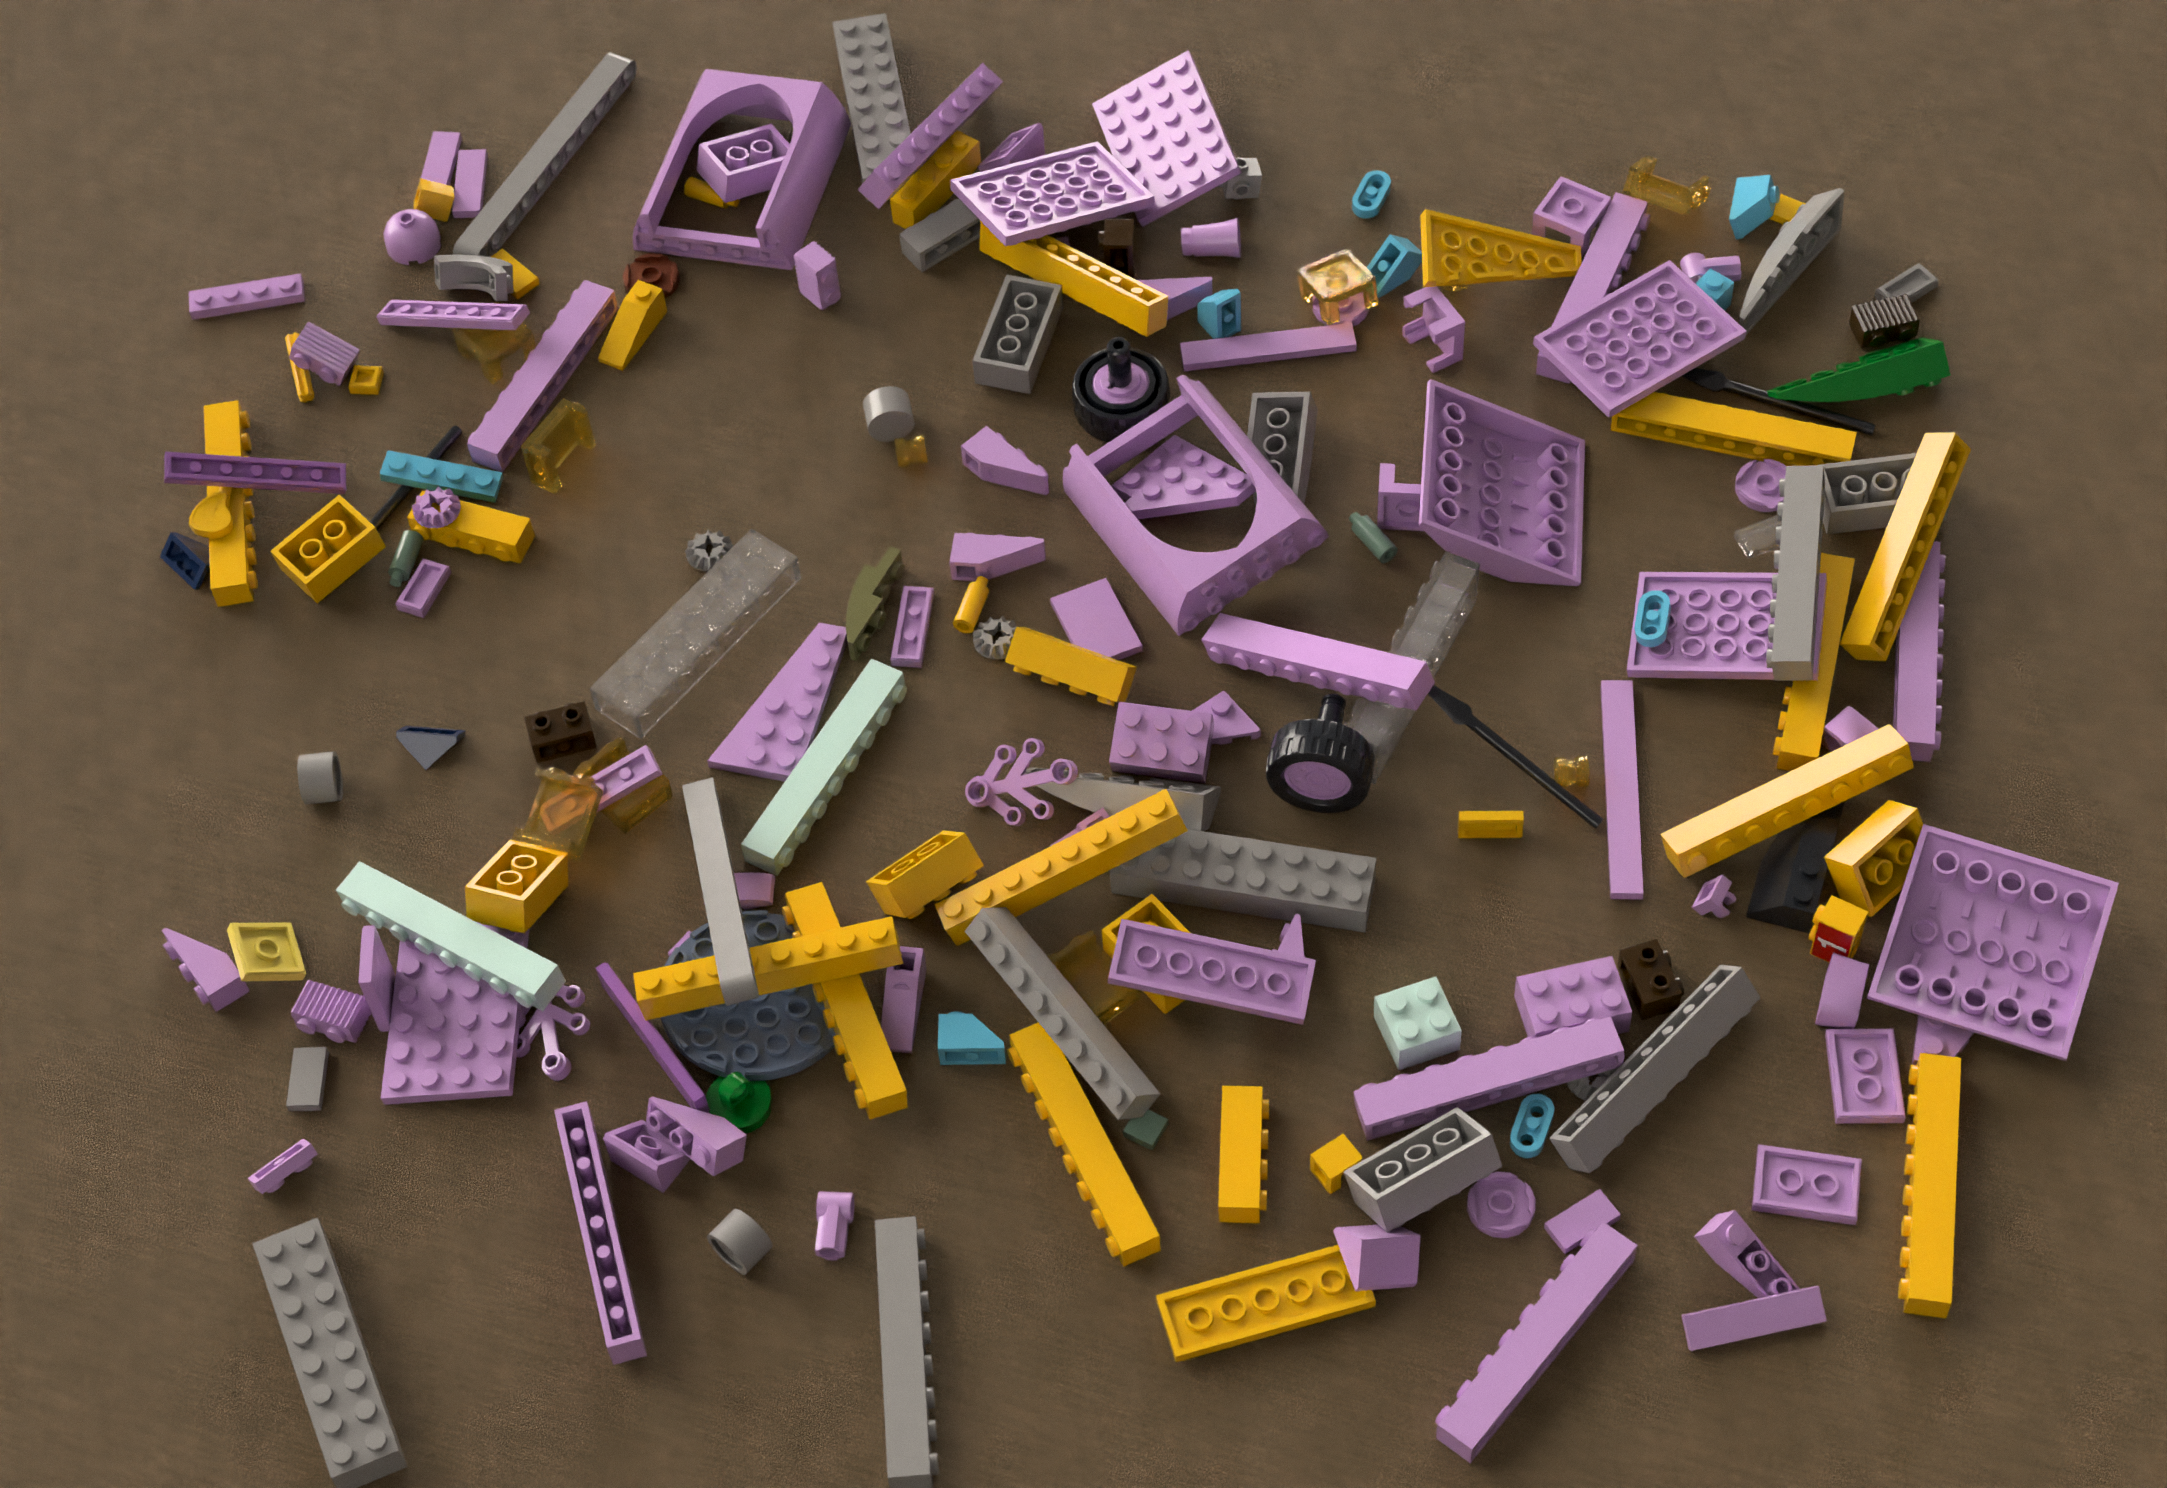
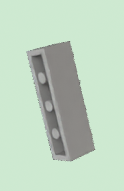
(940, 235)

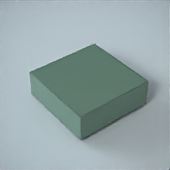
(1146, 1129)

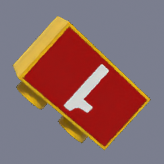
(1837, 929)

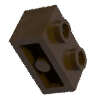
(1118, 245)
(560, 732)
(1650, 979)

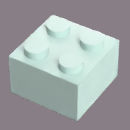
(1417, 1023)

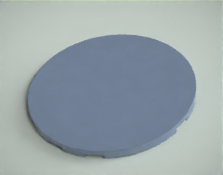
(758, 1036)

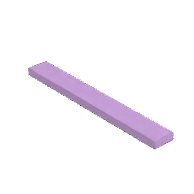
(1621, 790)

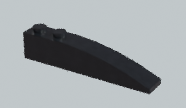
(1795, 872)

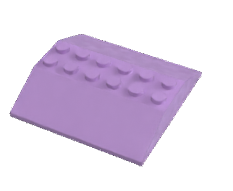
(1502, 489)
(1993, 942)

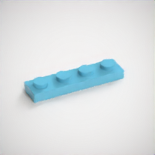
(431, 473)

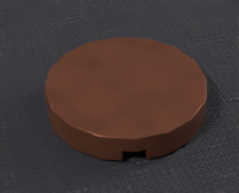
(654, 270)

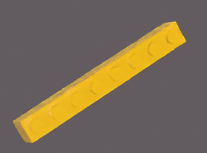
(1083, 280)
(1734, 431)
(1905, 546)
(231, 555)
(1810, 698)
(1787, 800)
(1066, 863)
(775, 965)
(849, 1013)
(1085, 1145)
(1931, 1187)

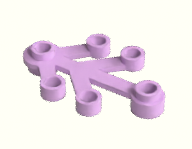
(1016, 782)
(546, 1021)

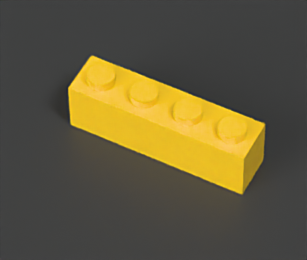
(931, 183)
(482, 531)
(1071, 665)
(1241, 1154)

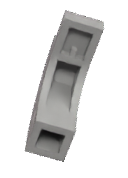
(474, 273)

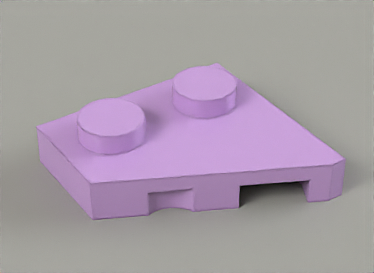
(1228, 719)
(1938, 1038)

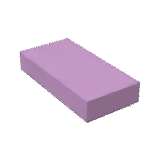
(423, 588)
(1572, 1224)

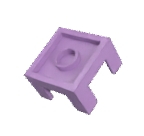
(1572, 211)
(1440, 322)
(1397, 502)

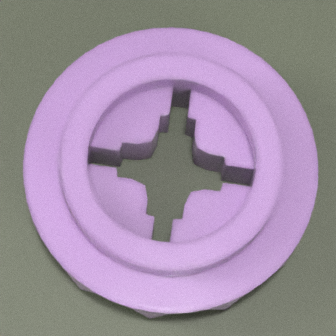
(431, 518)

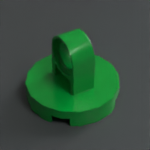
(740, 1101)

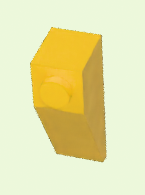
(633, 324)

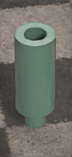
(1373, 537)
(405, 557)

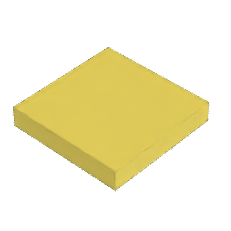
(266, 951)

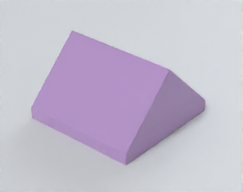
(1017, 147)
(645, 1154)
(1379, 1257)

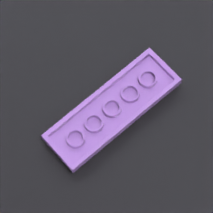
(1212, 971)

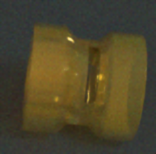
(910, 450)
(1565, 771)

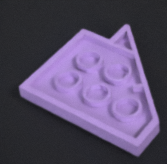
(1180, 481)

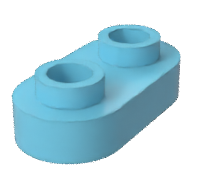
(1367, 198)
(1651, 621)
(1532, 1128)

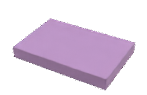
(1096, 620)
(376, 977)
(1864, 1076)
(1806, 1184)

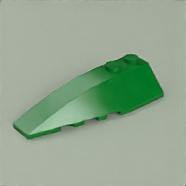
(1874, 375)

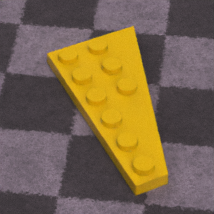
(1476, 252)

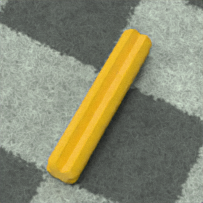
(301, 376)

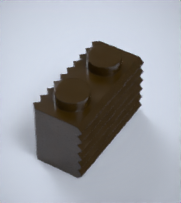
(1884, 321)

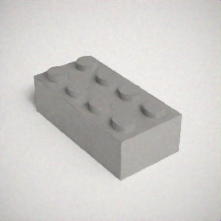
(1018, 334)
(1864, 492)
(1423, 1169)

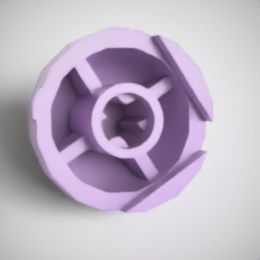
(411, 236)

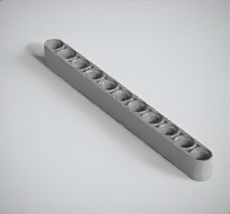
(547, 157)
(720, 893)

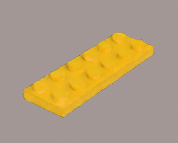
(1259, 1303)

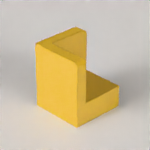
(434, 199)
(1332, 1160)

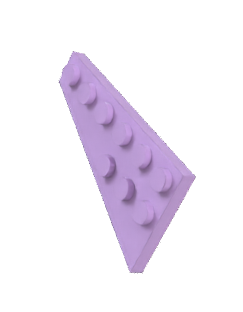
(787, 713)

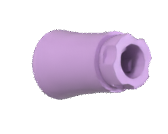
(1212, 239)

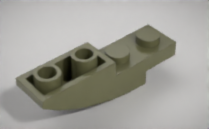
(866, 601)

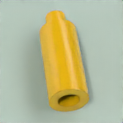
(702, 191)
(971, 605)

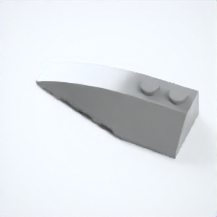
(1792, 253)
(1284, 433)
(1090, 791)

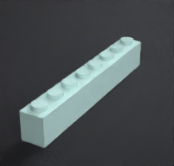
(824, 767)
(450, 936)

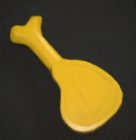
(211, 515)

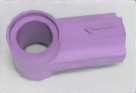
(1696, 265)
(833, 1215)

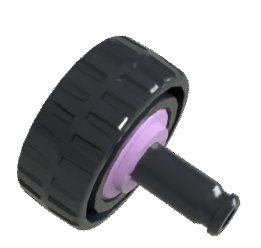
(1118, 389)
(1321, 762)

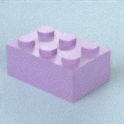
(742, 162)
(1161, 742)
(1572, 996)

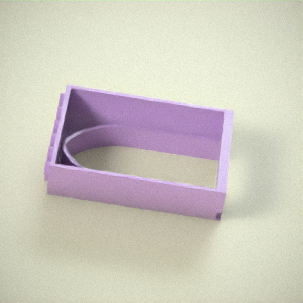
(816, 141)
(1178, 581)

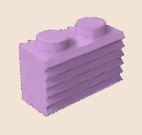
(817, 275)
(323, 354)
(330, 1012)

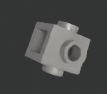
(1245, 184)

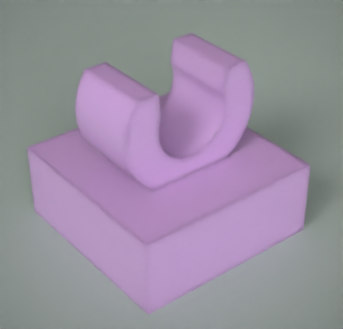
(1712, 896)

